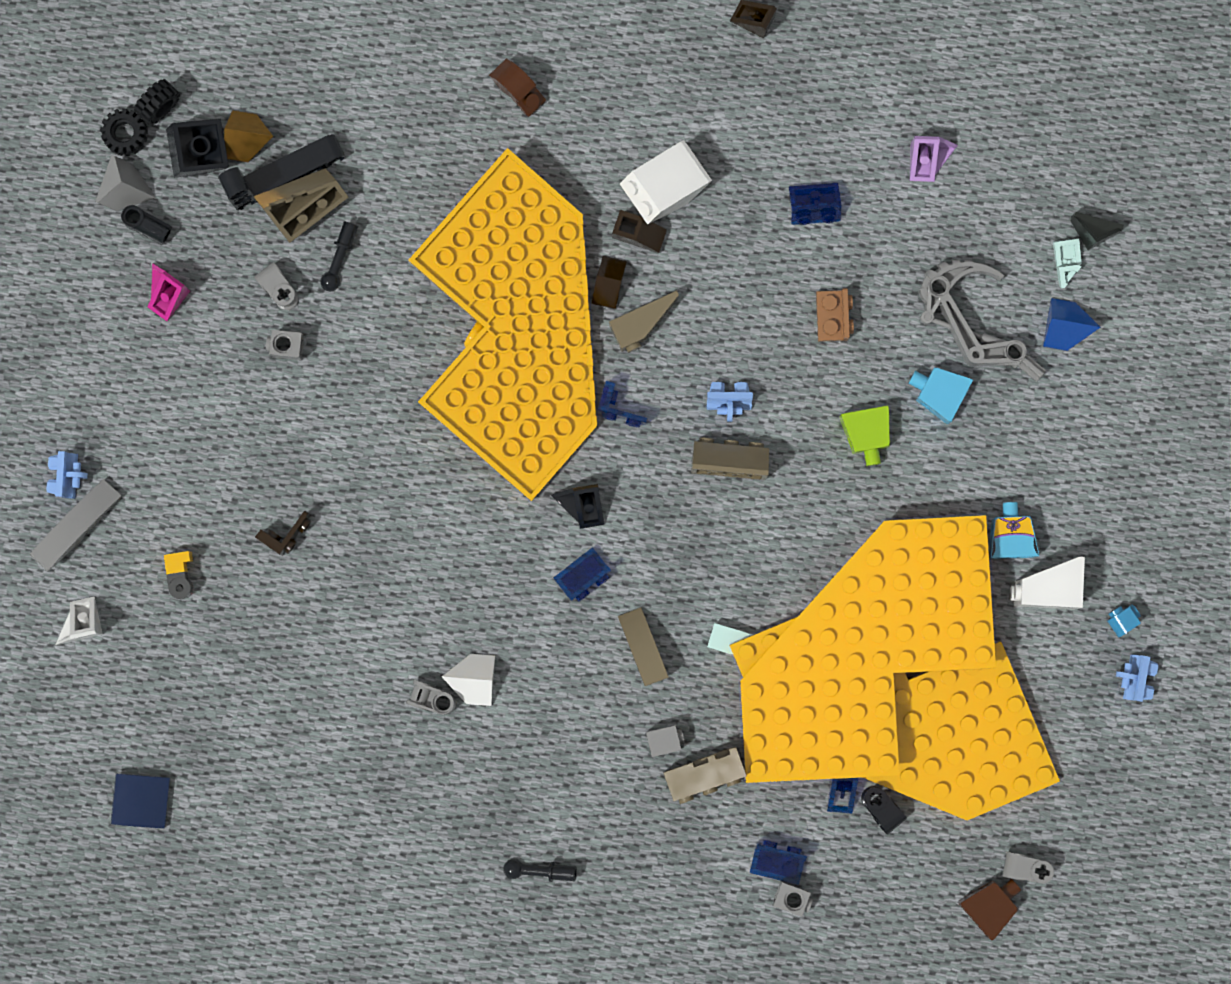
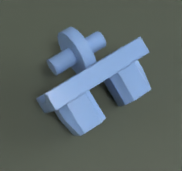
(729, 402)
(67, 476)
(1135, 678)

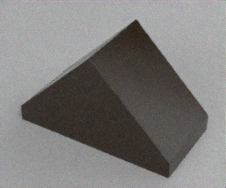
(754, 17)
(608, 282)

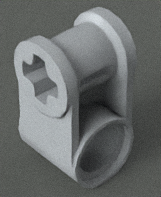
(276, 284)
(429, 698)
(1023, 868)

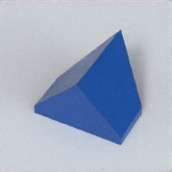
(1067, 325)

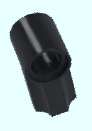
(147, 225)

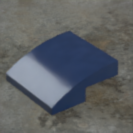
(140, 801)

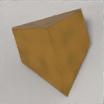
(244, 136)

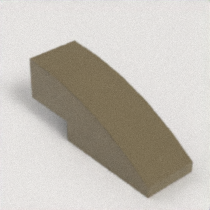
(643, 647)

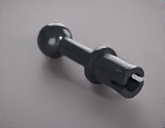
(330, 280)
(514, 869)

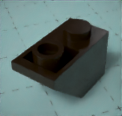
(635, 231)

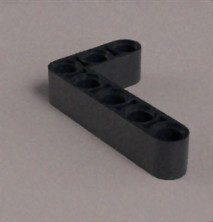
(300, 163)

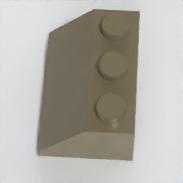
(730, 459)

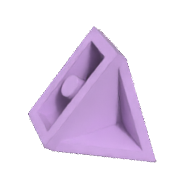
(928, 156)

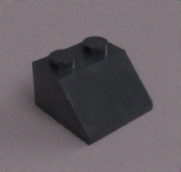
(197, 147)

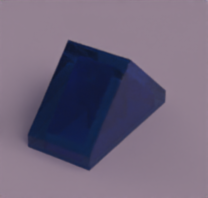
(842, 785)

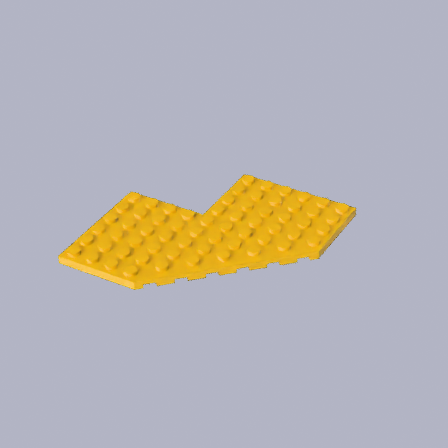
(520, 271)
(826, 686)
(959, 734)

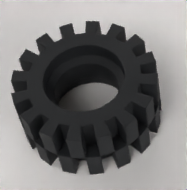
(157, 102)
(117, 119)

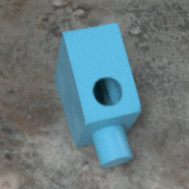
(941, 392)

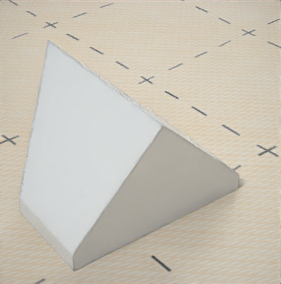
(81, 621)
(473, 679)

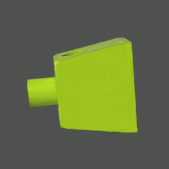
(867, 432)

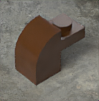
(518, 86)

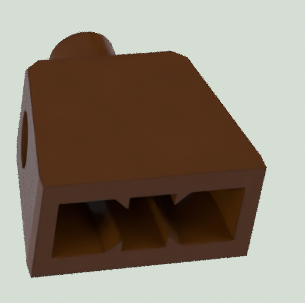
(991, 906)

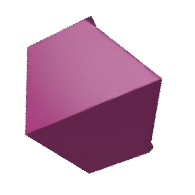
(166, 293)

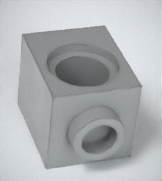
(296, 347)
(665, 740)
(782, 893)

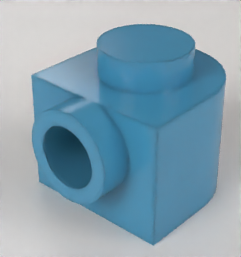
(1124, 619)

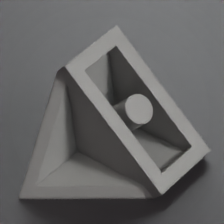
(122, 186)

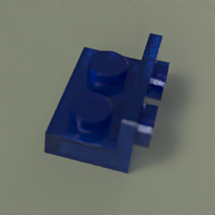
(815, 203)
(583, 574)
(778, 863)

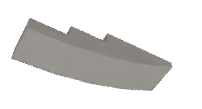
(75, 525)

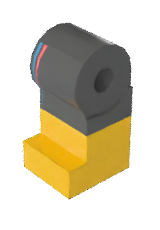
(177, 574)

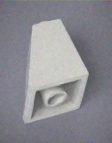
(666, 182)
(1052, 588)

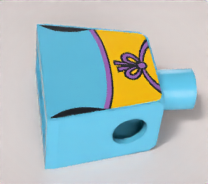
(1012, 535)

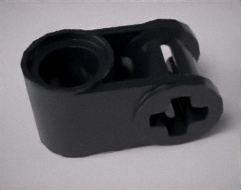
(885, 811)

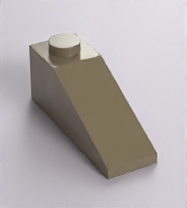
(638, 324)

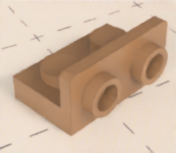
(833, 315)

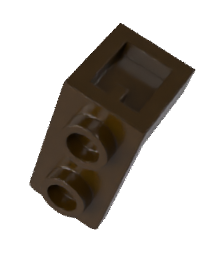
(272, 539)

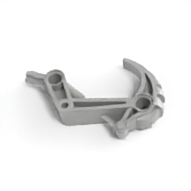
(974, 354)

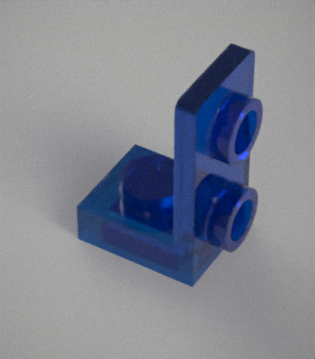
(609, 397)

